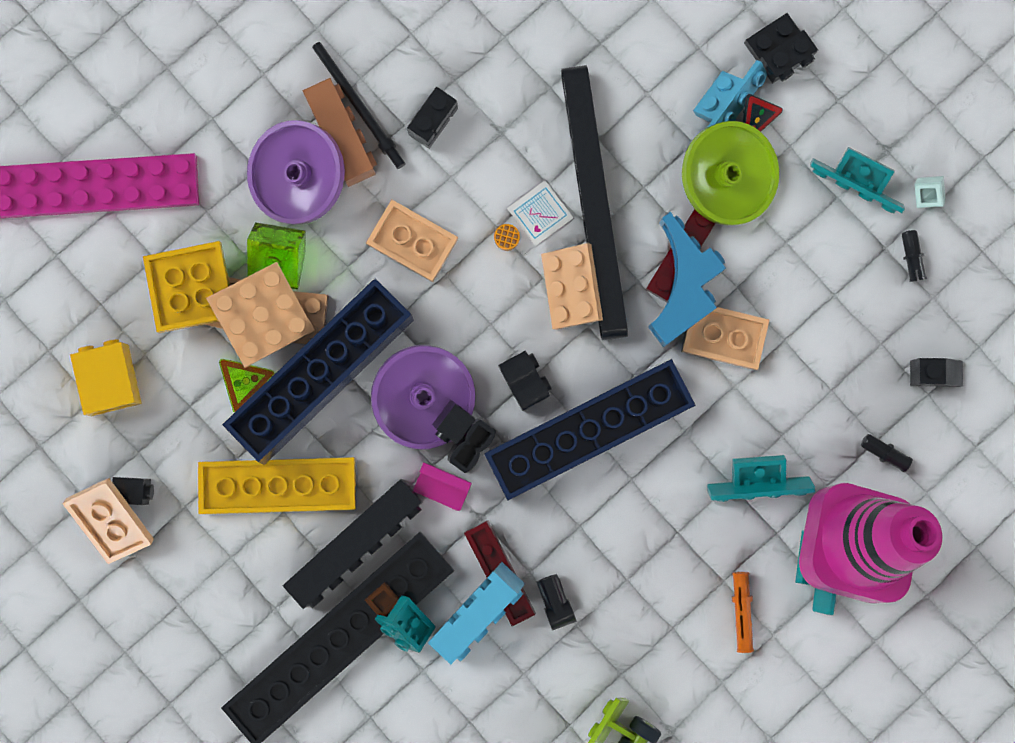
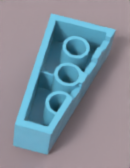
(477, 613)

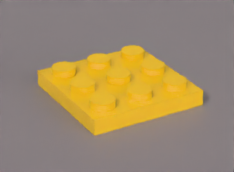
(182, 282)

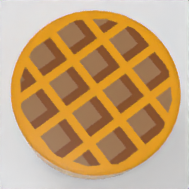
(506, 237)

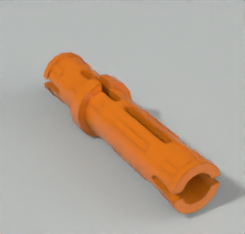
(743, 612)

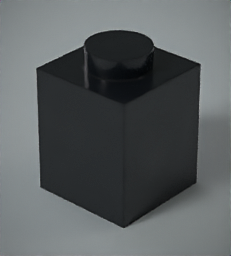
(453, 423)
(135, 490)

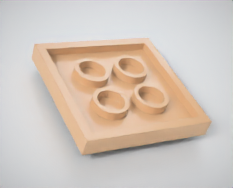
(260, 314)

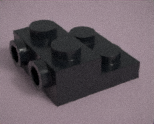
(781, 48)

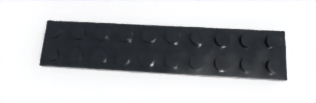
(332, 642)

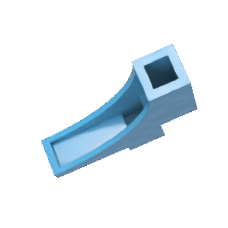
(693, 270)

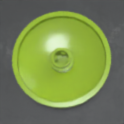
(730, 173)

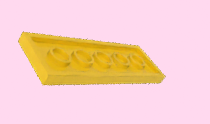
(277, 485)

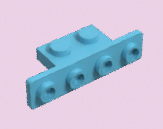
(728, 95)

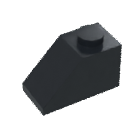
(936, 372)

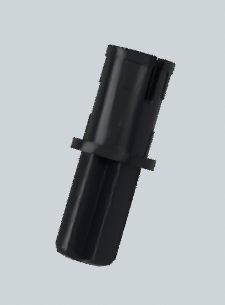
(913, 255)
(886, 452)

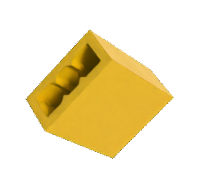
(105, 378)

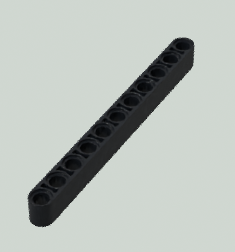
(594, 198)

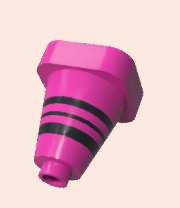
(865, 543)

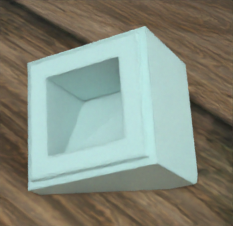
(930, 192)

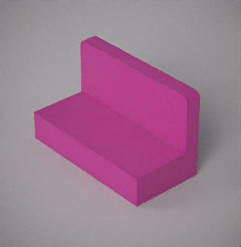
(442, 486)

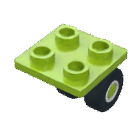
(642, 729)

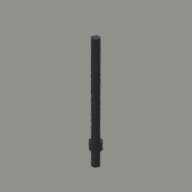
(385, 144)

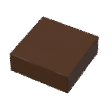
(382, 600)

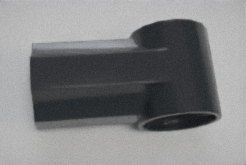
(557, 606)

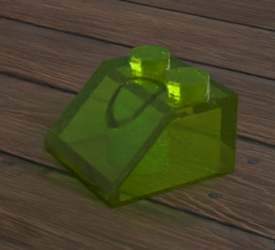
(277, 244)

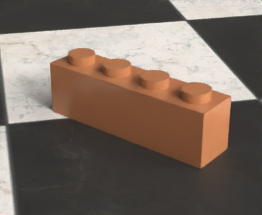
(331, 116)

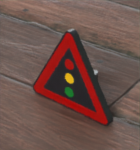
(759, 112)

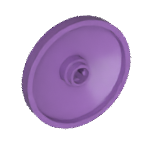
(295, 172)
(415, 389)

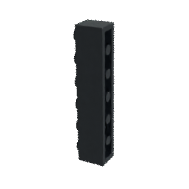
(352, 544)

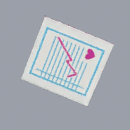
(540, 213)

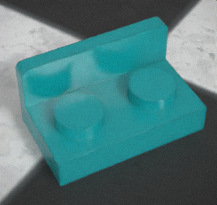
(407, 625)

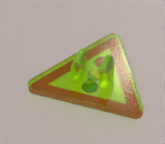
(241, 381)

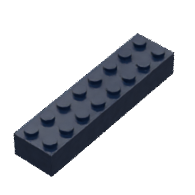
(318, 372)
(589, 429)

